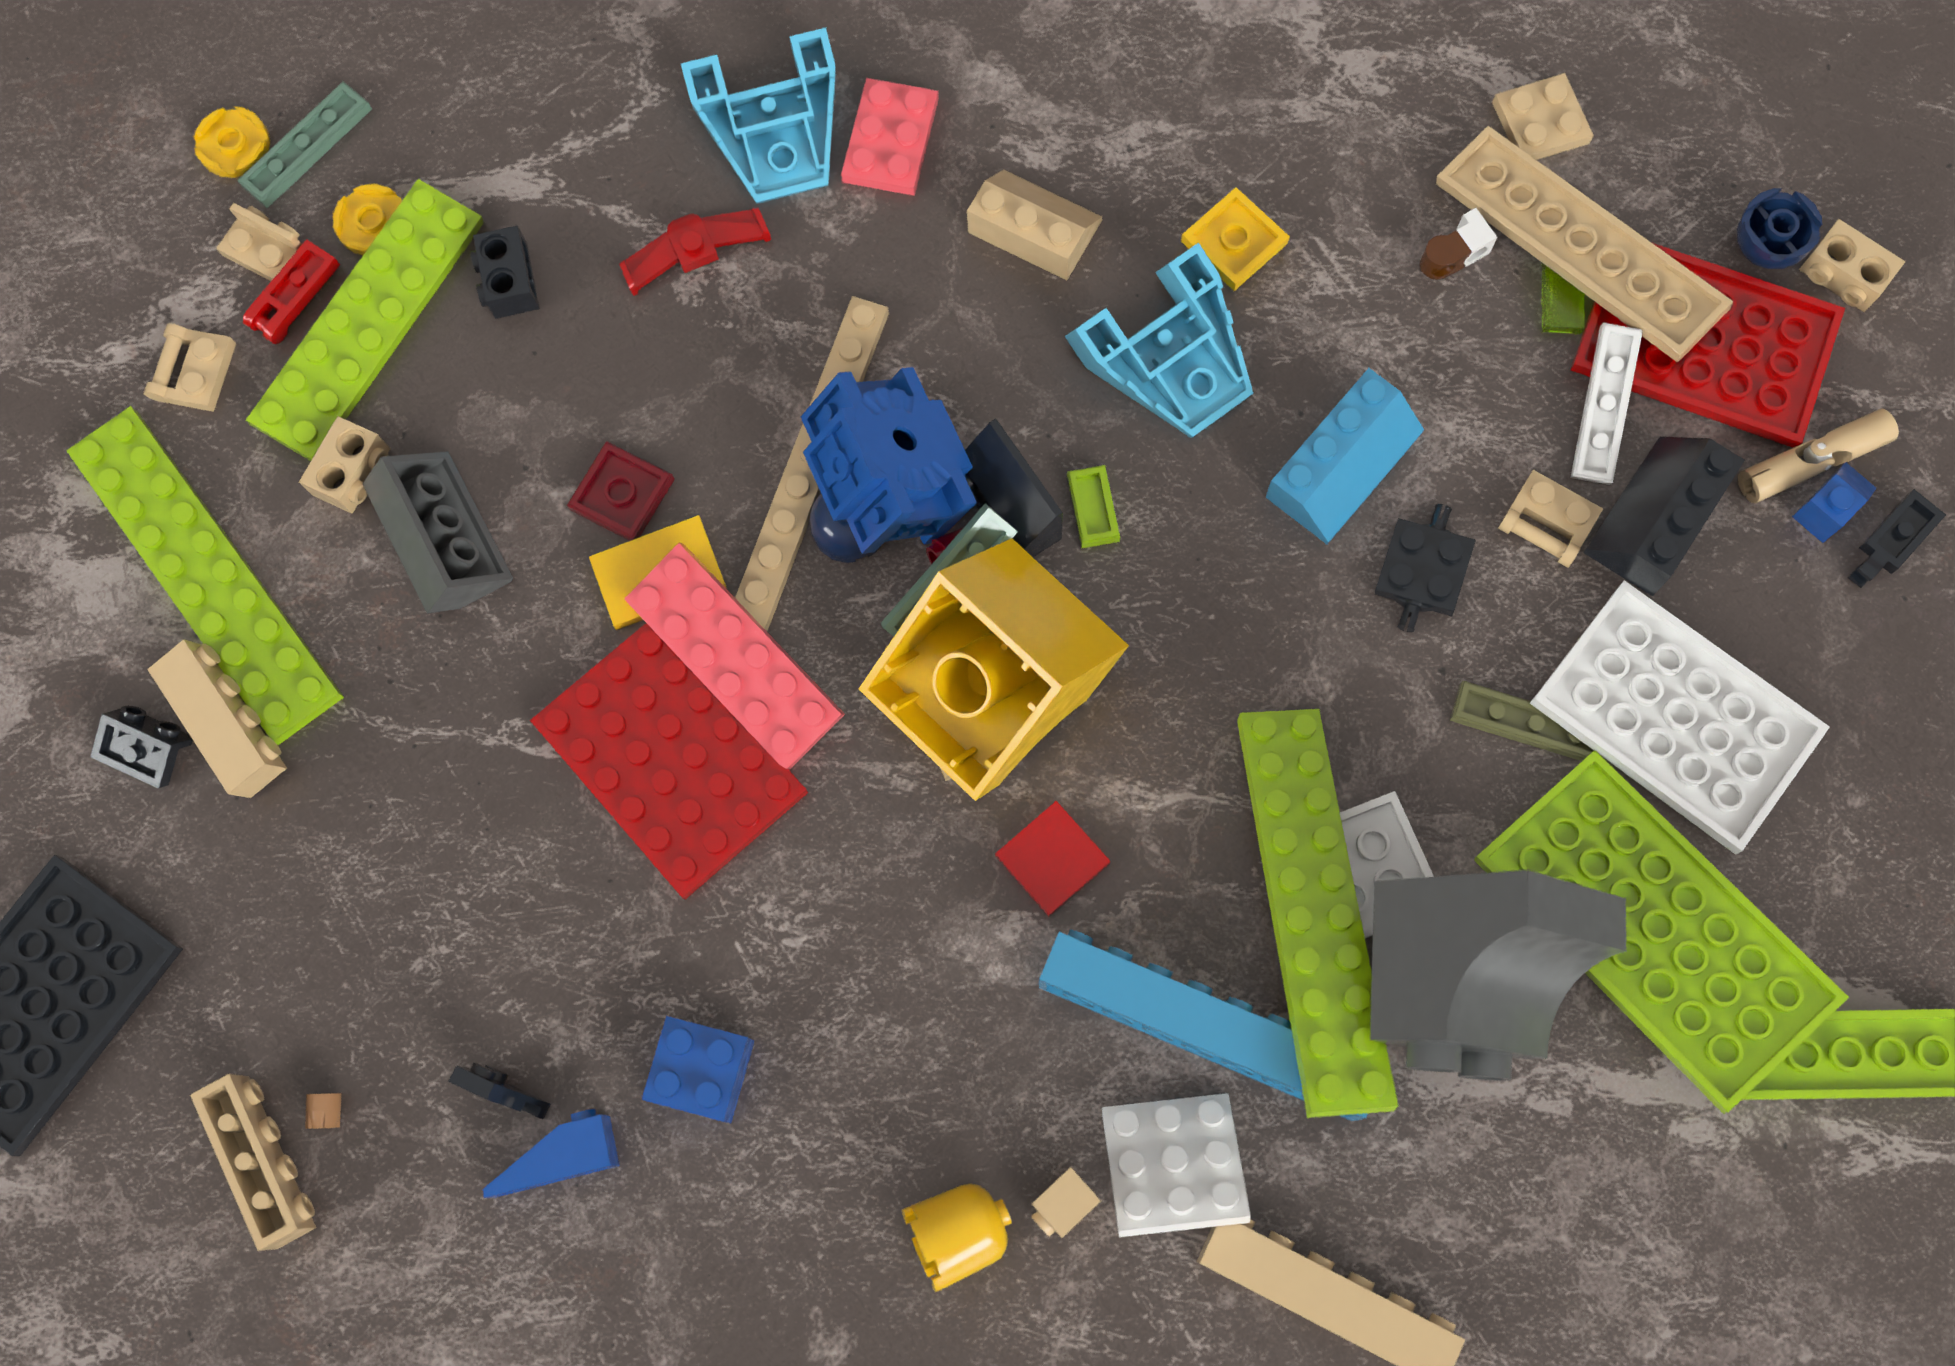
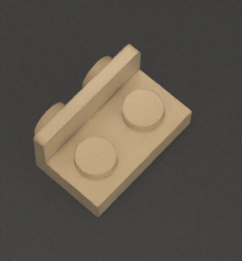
(258, 242)

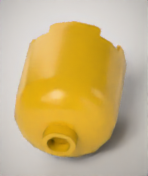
(958, 1233)

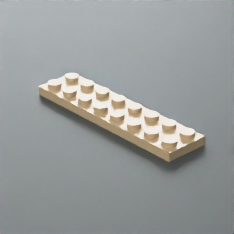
(1584, 243)

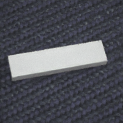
(1606, 403)

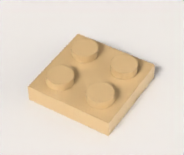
(1543, 117)

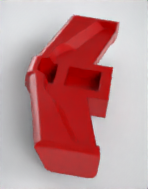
(693, 244)

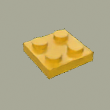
(1236, 238)

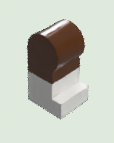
(1455, 251)

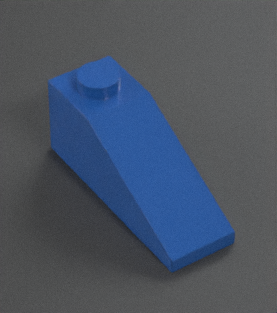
(563, 1154)

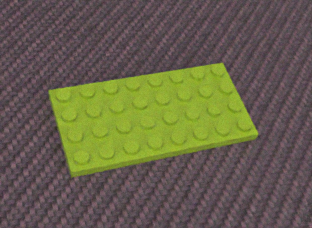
(1700, 958)

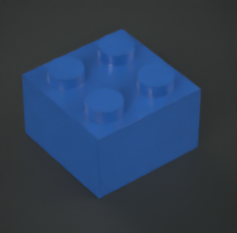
(698, 1069)

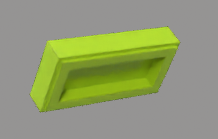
(1093, 506)

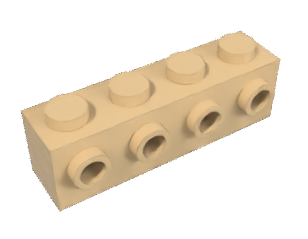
(217, 718)
(254, 1161)

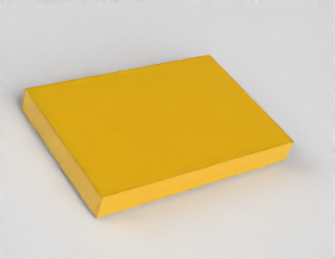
(627, 564)

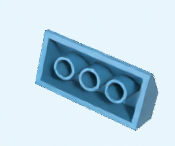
(1346, 457)

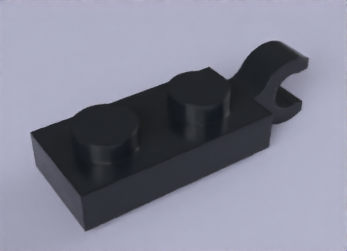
(1897, 537)

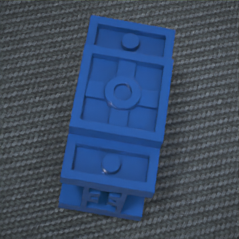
(887, 459)

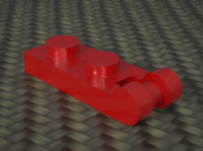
(290, 291)

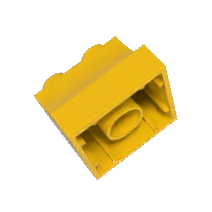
(990, 664)

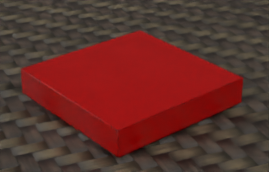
(1052, 858)

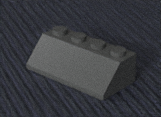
(436, 530)

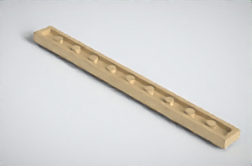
(798, 490)

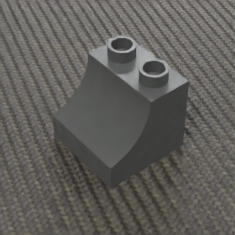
(1481, 964)

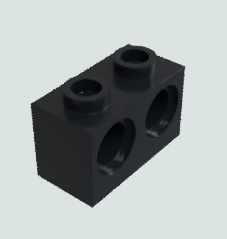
(511, 270)

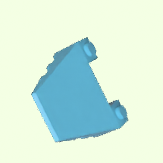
(776, 132)
(1181, 362)

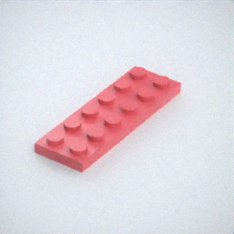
(734, 656)

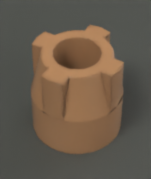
(323, 1110)

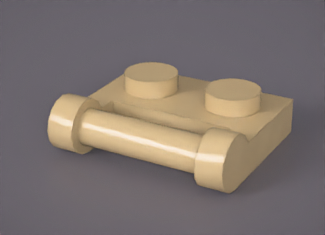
(201, 371)
(1556, 509)

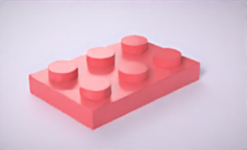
(890, 136)

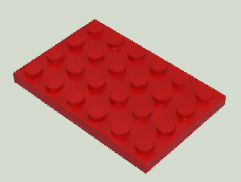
(1751, 368)
(667, 760)

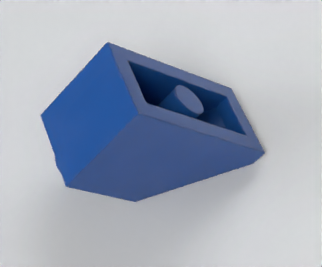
(1835, 502)

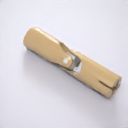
(1819, 454)

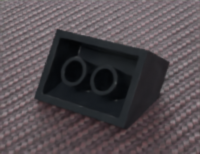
(1013, 489)

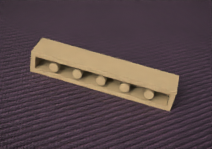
(1329, 1299)

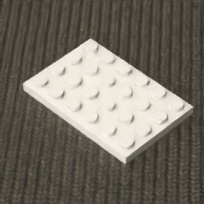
(1680, 717)

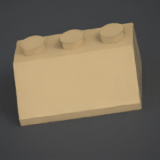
(1031, 223)

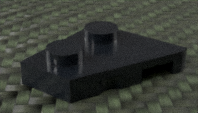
(492, 1086)

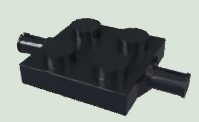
(1425, 567)

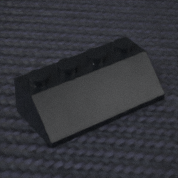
(1663, 509)

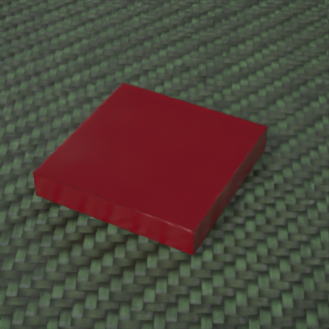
(620, 492)

